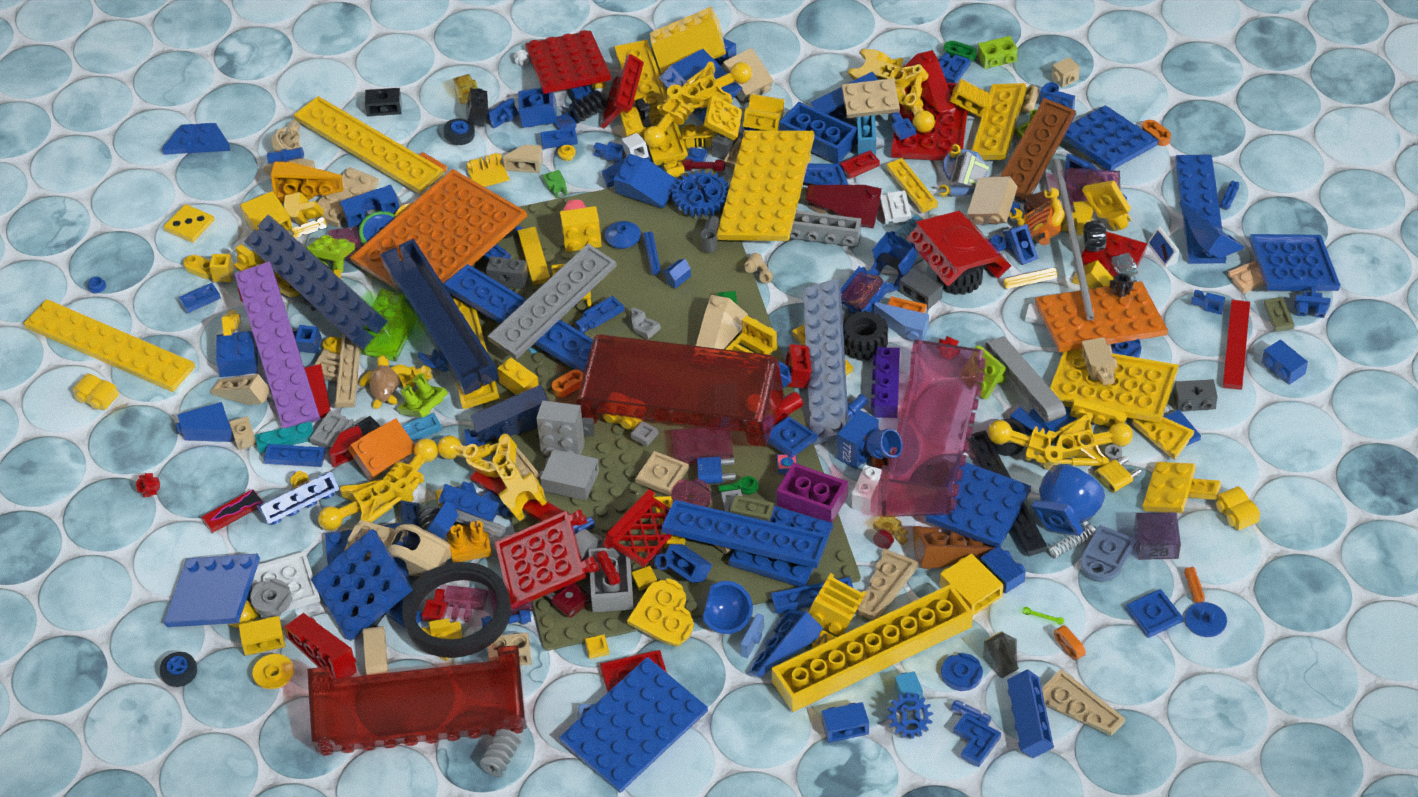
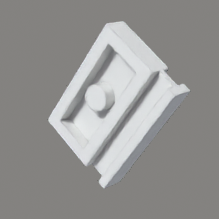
(895, 207)

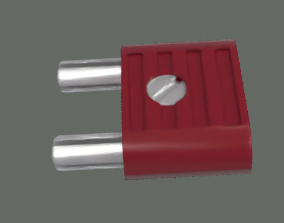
(570, 599)

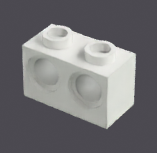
(866, 489)

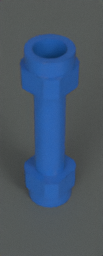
(524, 617)

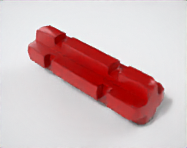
(608, 567)

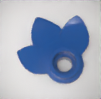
(433, 360)

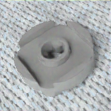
(273, 607)

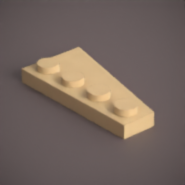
(890, 577)
(1077, 702)

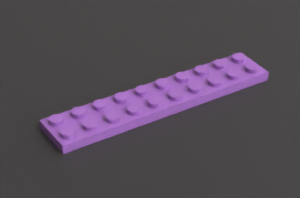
(277, 346)

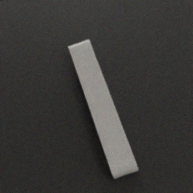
(1026, 380)

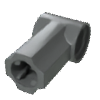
(709, 235)

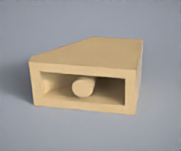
(524, 159)

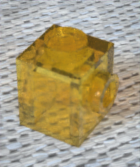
(462, 87)

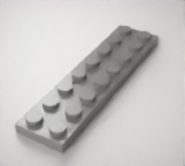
(552, 301)

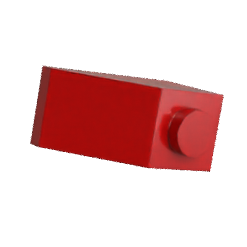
(339, 452)

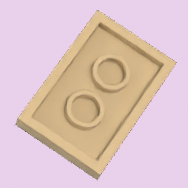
(870, 98)

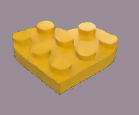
(663, 613)

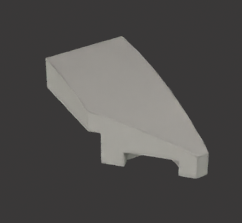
(643, 325)

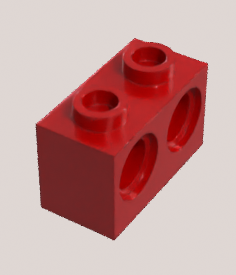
(800, 366)

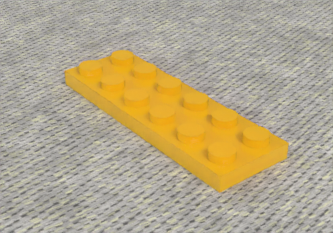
(999, 121)

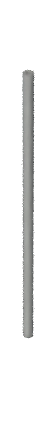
(1073, 239)

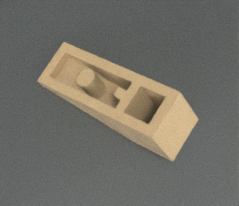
(242, 389)

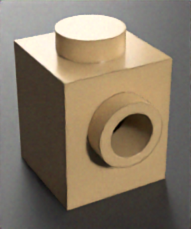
(1065, 72)

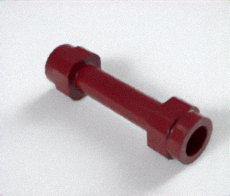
(718, 165)

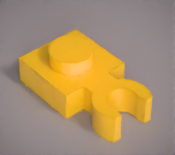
(674, 168)

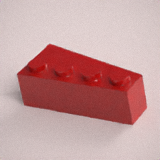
(321, 646)

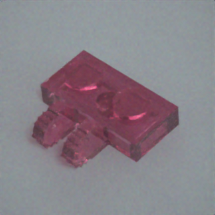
(466, 598)

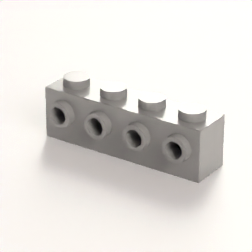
(826, 228)

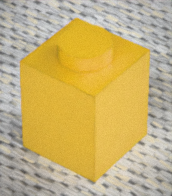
(221, 267)

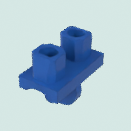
(503, 112)
(1312, 300)

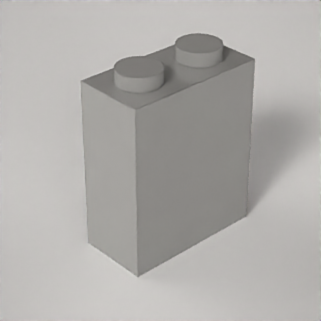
(569, 474)

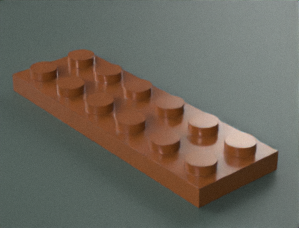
(1038, 146)

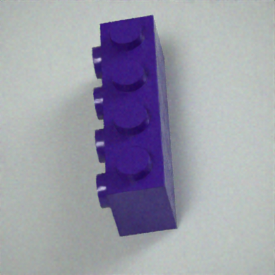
(887, 382)

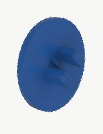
(1206, 619)

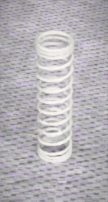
(1067, 545)

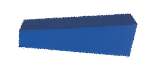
(1026, 420)

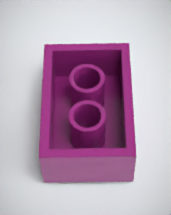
(812, 493)

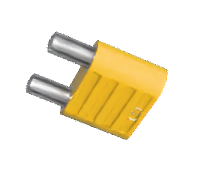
(1115, 476)

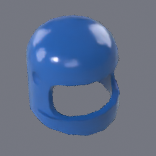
(881, 442)

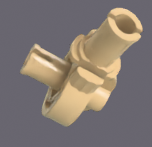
(286, 138)

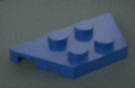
(196, 139)

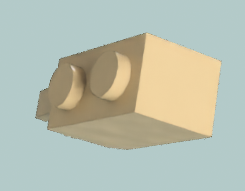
(1099, 360)

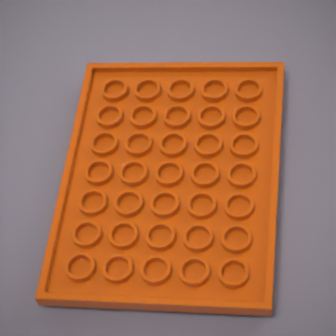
(450, 224)

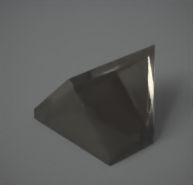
(1001, 653)

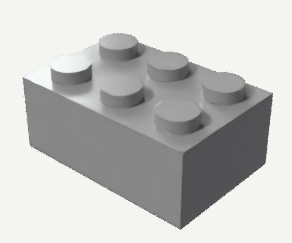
(560, 428)
(607, 596)

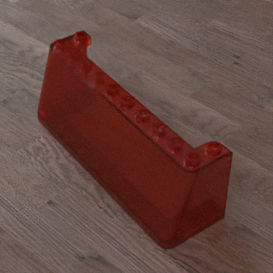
(682, 385)
(416, 705)

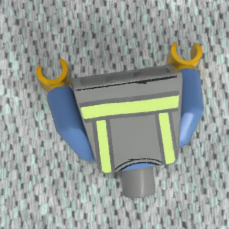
(967, 170)

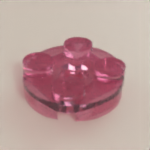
(697, 487)

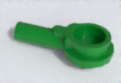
(747, 484)

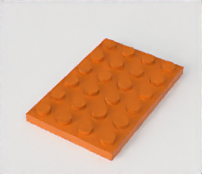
(1114, 317)

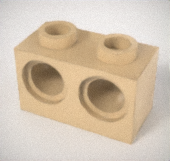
(519, 639)

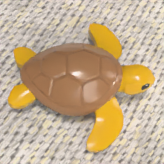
(384, 381)

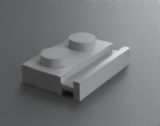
(330, 429)

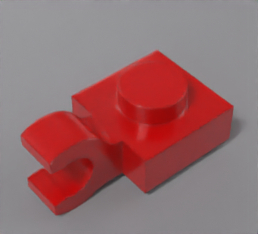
(435, 608)

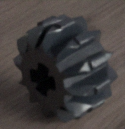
(1094, 236)

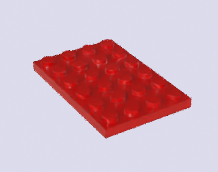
(567, 61)
(938, 142)

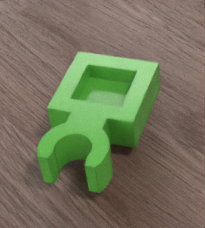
(555, 182)

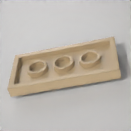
(354, 184)

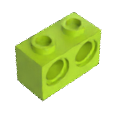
(997, 52)

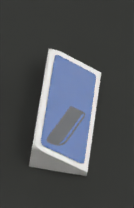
(1164, 247)

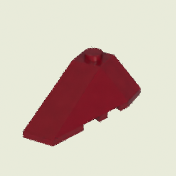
(847, 200)

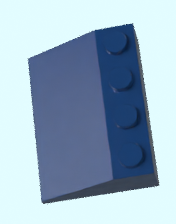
(691, 65)

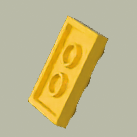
(1169, 487)

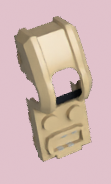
(429, 554)

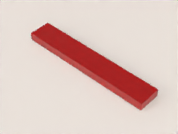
(1236, 344)
(531, 507)

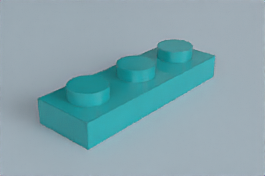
(285, 436)

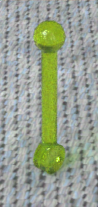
(1027, 611)

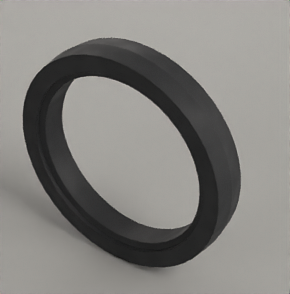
(462, 646)

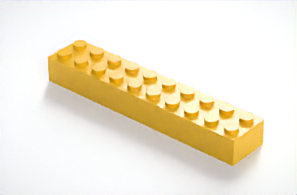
(871, 647)

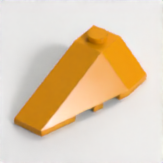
(295, 178)

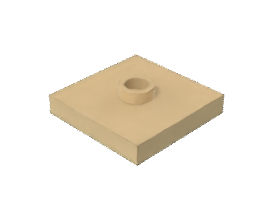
(661, 473)

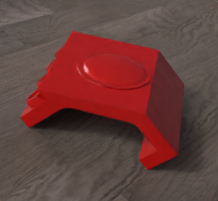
(955, 244)

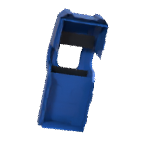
(888, 251)

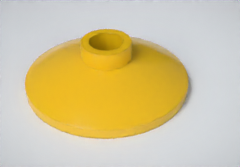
(273, 665)

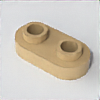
(1030, 99)

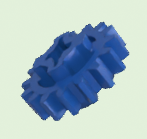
(916, 721)

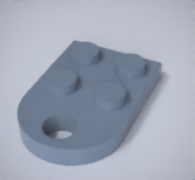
(1106, 551)

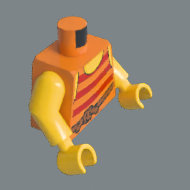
(1043, 221)

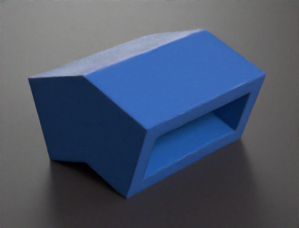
(677, 273)

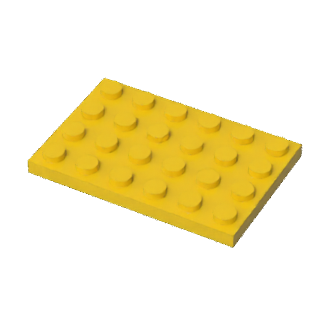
(1138, 389)

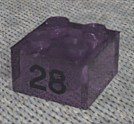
(1157, 535)

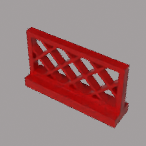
(623, 90)
(622, 529)

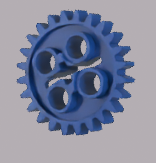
(707, 199)

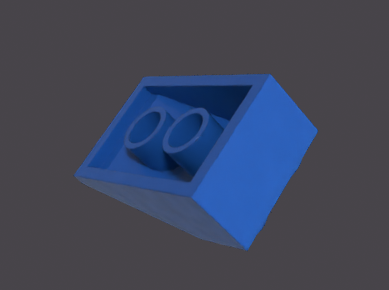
(644, 181)

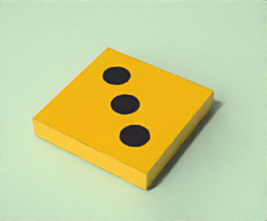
(189, 223)

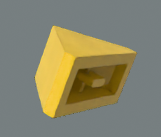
(1095, 275)

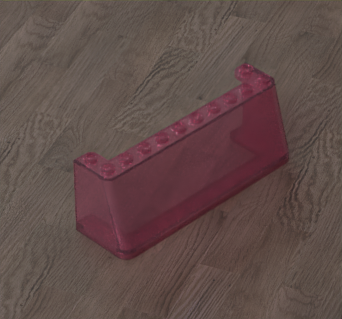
(933, 431)

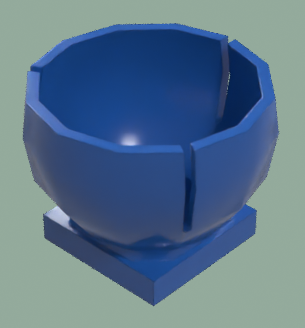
(1067, 499)

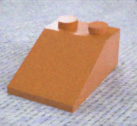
(382, 449)

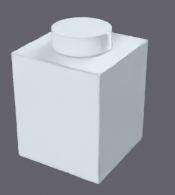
(635, 145)

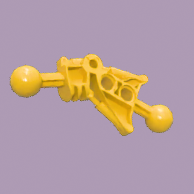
(694, 94)
(1039, 444)
(379, 496)

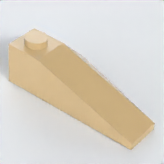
(720, 323)

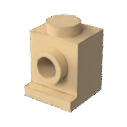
(243, 433)

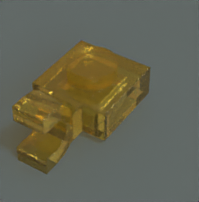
(893, 526)

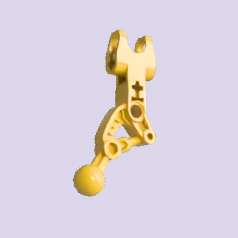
(904, 77)
(503, 464)

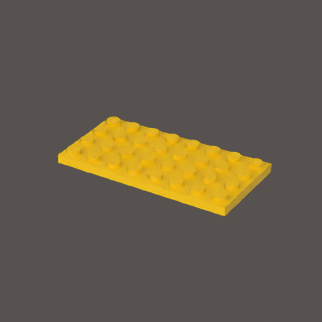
(766, 186)

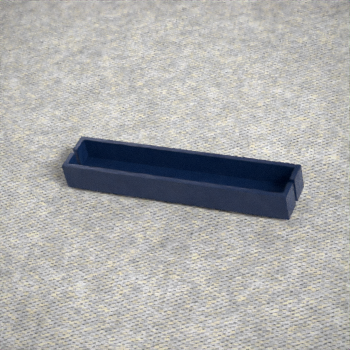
(315, 281)
(439, 317)

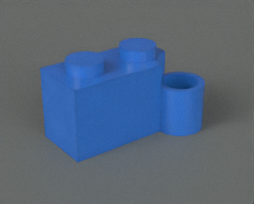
(684, 562)

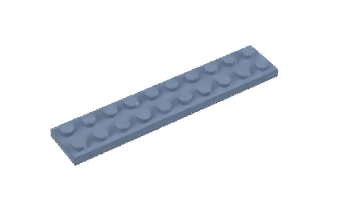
(826, 348)

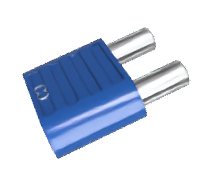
(710, 469)

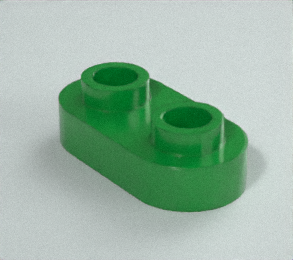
(960, 49)

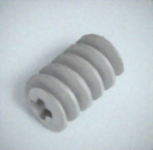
(500, 752)

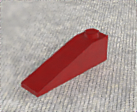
(935, 87)

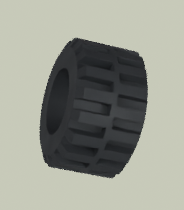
(966, 282)
(864, 324)

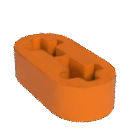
(1157, 131)
(568, 383)
(1069, 642)

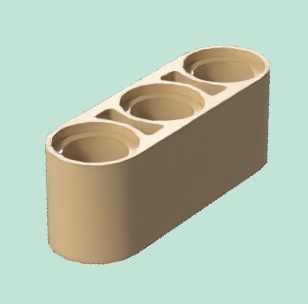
(375, 650)

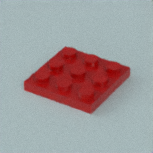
(1115, 246)

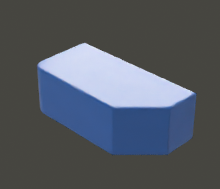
(444, 520)

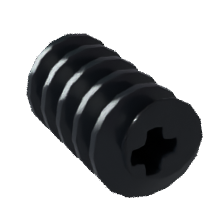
(587, 105)

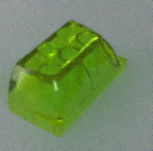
(396, 331)

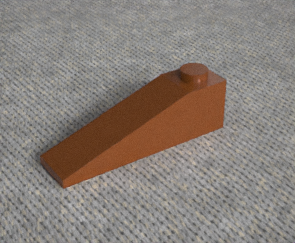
(941, 549)

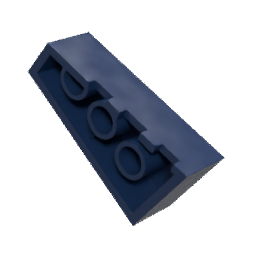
(510, 416)

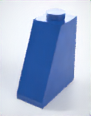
(205, 424)

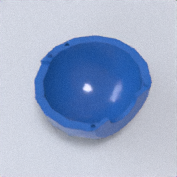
(727, 607)

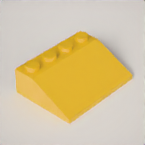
(686, 37)

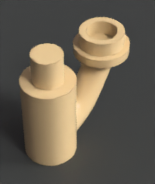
(754, 262)

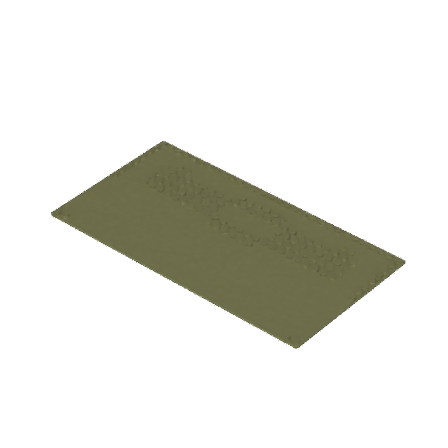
(618, 455)

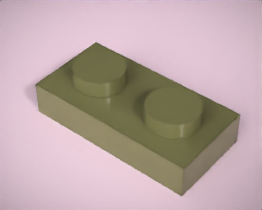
(1278, 314)
(752, 508)

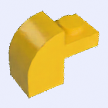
(301, 209)
(1082, 213)
(247, 258)

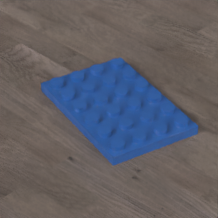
(633, 724)

